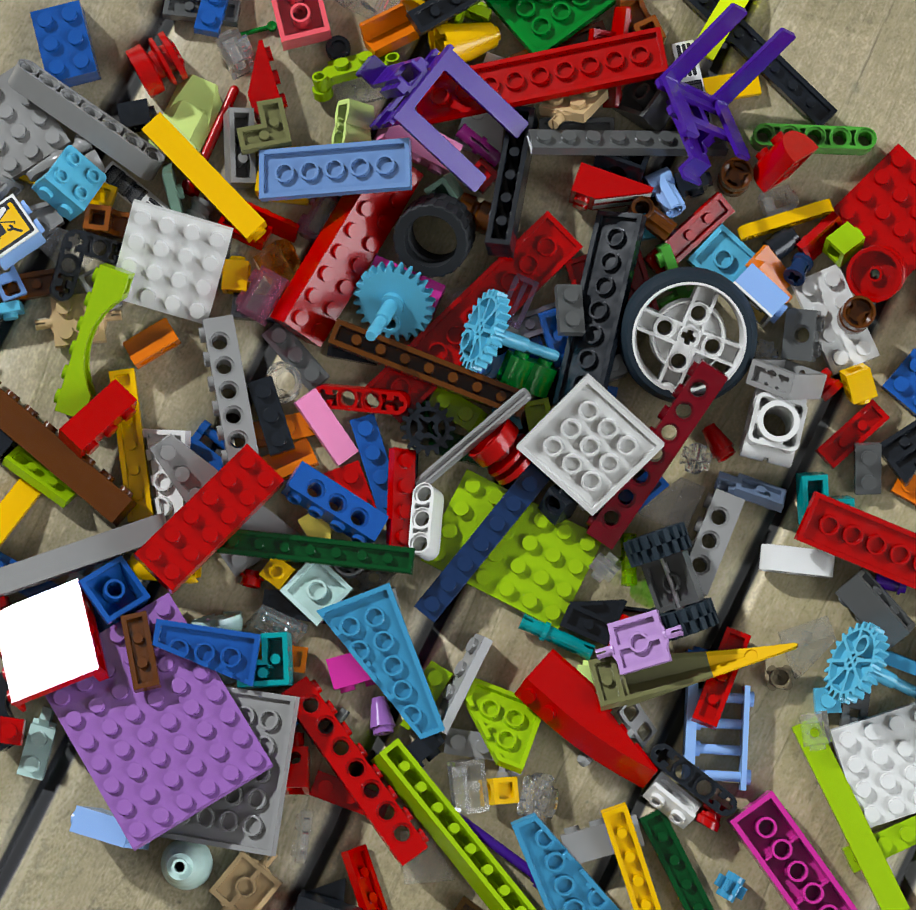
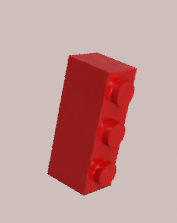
(98, 419)

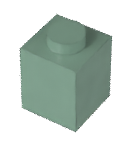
(447, 185)

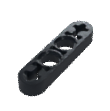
(694, 778)

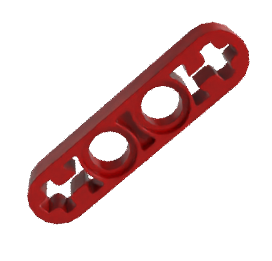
(361, 394)

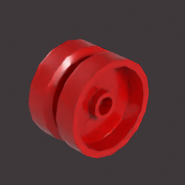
(887, 262)

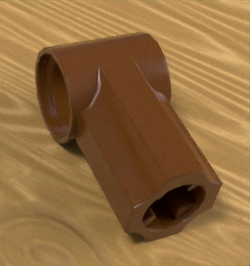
(656, 222)

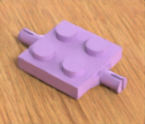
(639, 642)

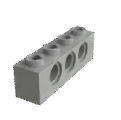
(730, 507)

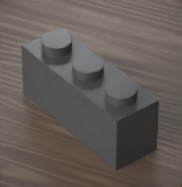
(874, 605)

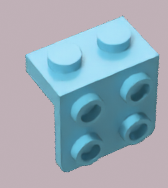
(70, 183)

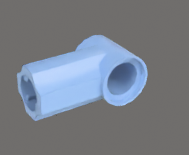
(665, 192)

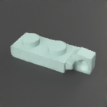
(38, 745)

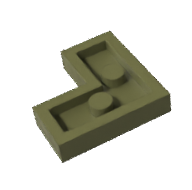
(272, 131)

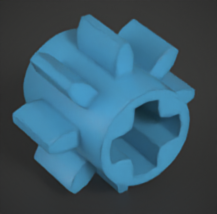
(730, 886)

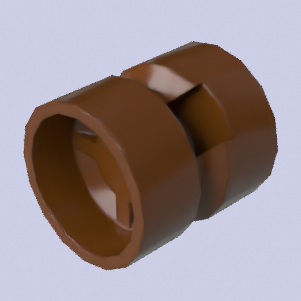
(735, 177)
(479, 210)
(856, 315)

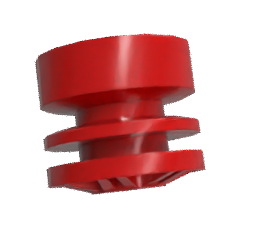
(157, 64)
(500, 453)

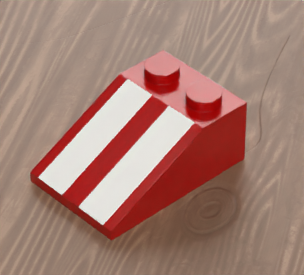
(604, 190)

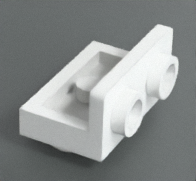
(672, 800)

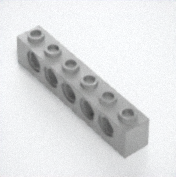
(224, 329)

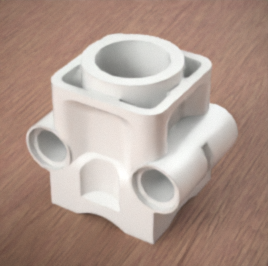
(758, 442)

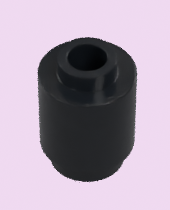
(783, 242)

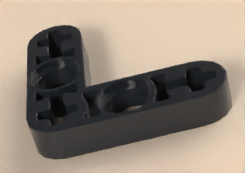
(84, 249)

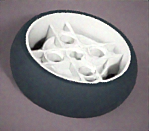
(678, 312)

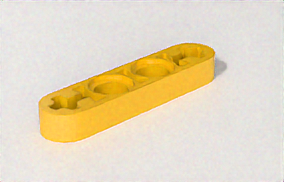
(785, 219)

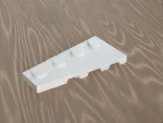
(168, 497)

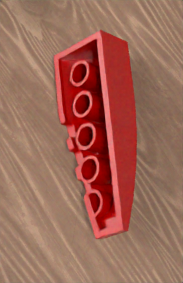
(572, 709)

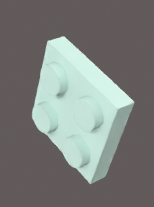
(314, 589)

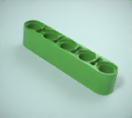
(824, 134)

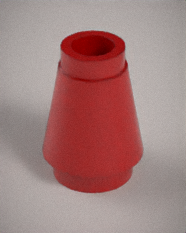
(718, 443)

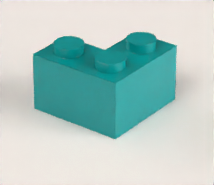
(814, 481)
(276, 662)

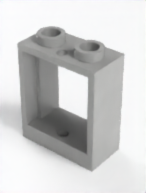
(786, 379)

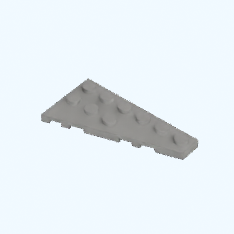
(191, 473)

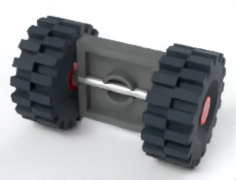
(672, 579)

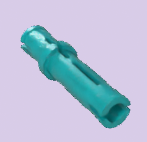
(556, 636)

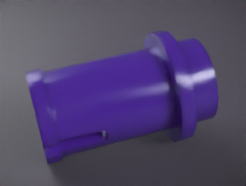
(890, 585)

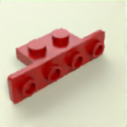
(620, 25)
(276, 224)

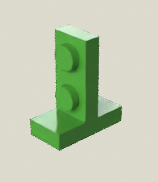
(666, 259)

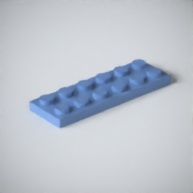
(335, 169)

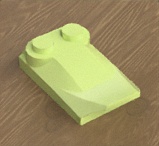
(193, 110)

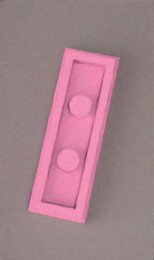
(326, 427)

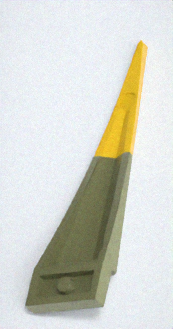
(684, 670)

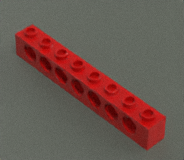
(402, 850)

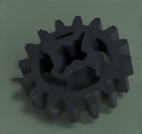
(418, 420)

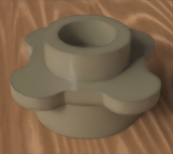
(774, 672)

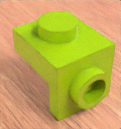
(478, 13)

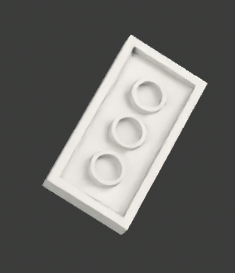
(827, 293)

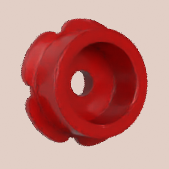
(251, 579)

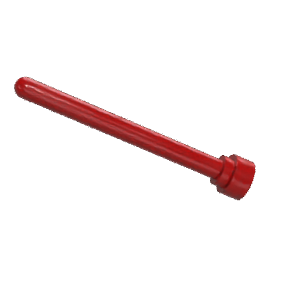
(188, 188)

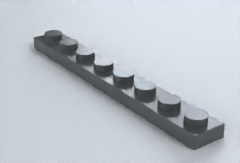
(613, 143)

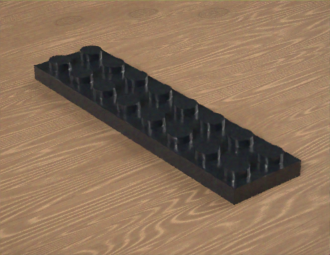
(605, 293)

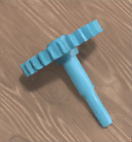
(397, 295)
(488, 331)
(860, 664)

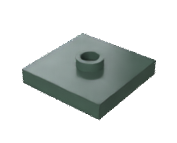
(173, 189)

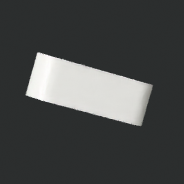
(420, 512)
(796, 561)

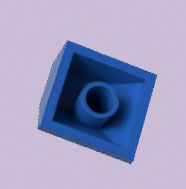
(115, 590)

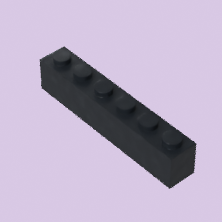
(510, 189)

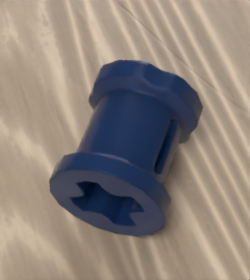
(796, 272)

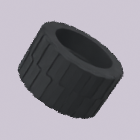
(423, 261)

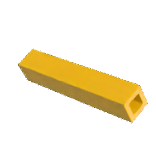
(205, 178)

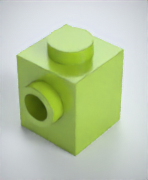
(843, 244)

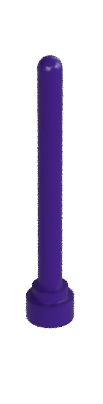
(500, 849)

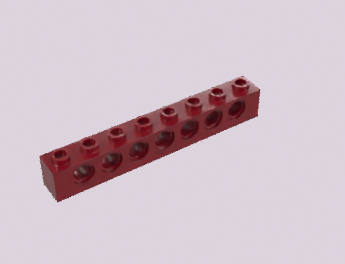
(703, 372)

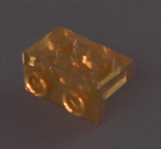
(280, 258)

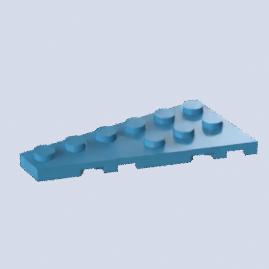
(381, 644)
(555, 871)

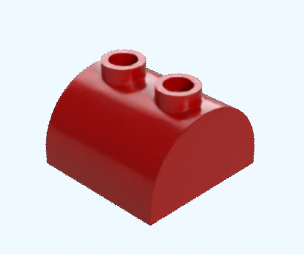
(782, 159)

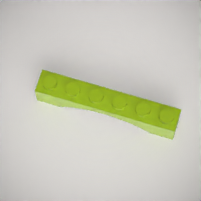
(109, 289)

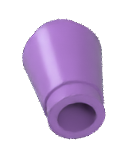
(381, 718)

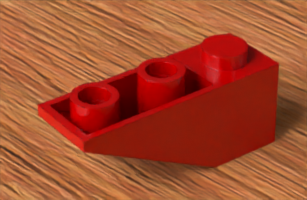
(263, 80)

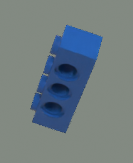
(348, 504)

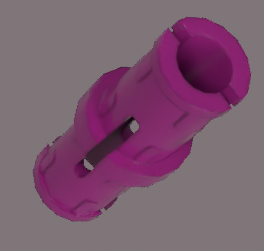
(465, 134)

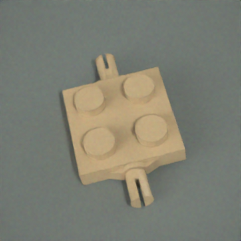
(573, 108)
(65, 317)
(246, 883)

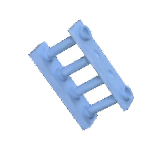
(694, 748)

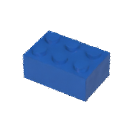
(66, 43)

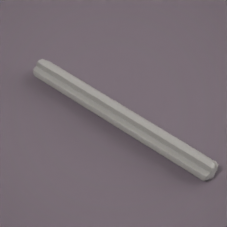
(476, 436)

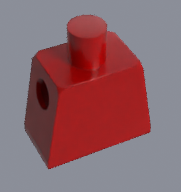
(299, 773)

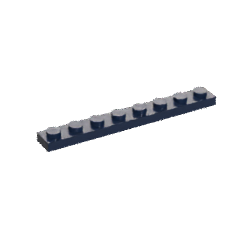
(482, 542)

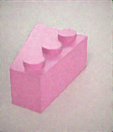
(419, 153)

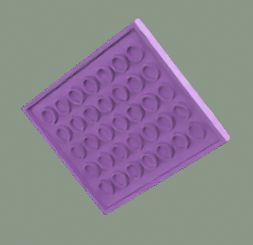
(162, 748)

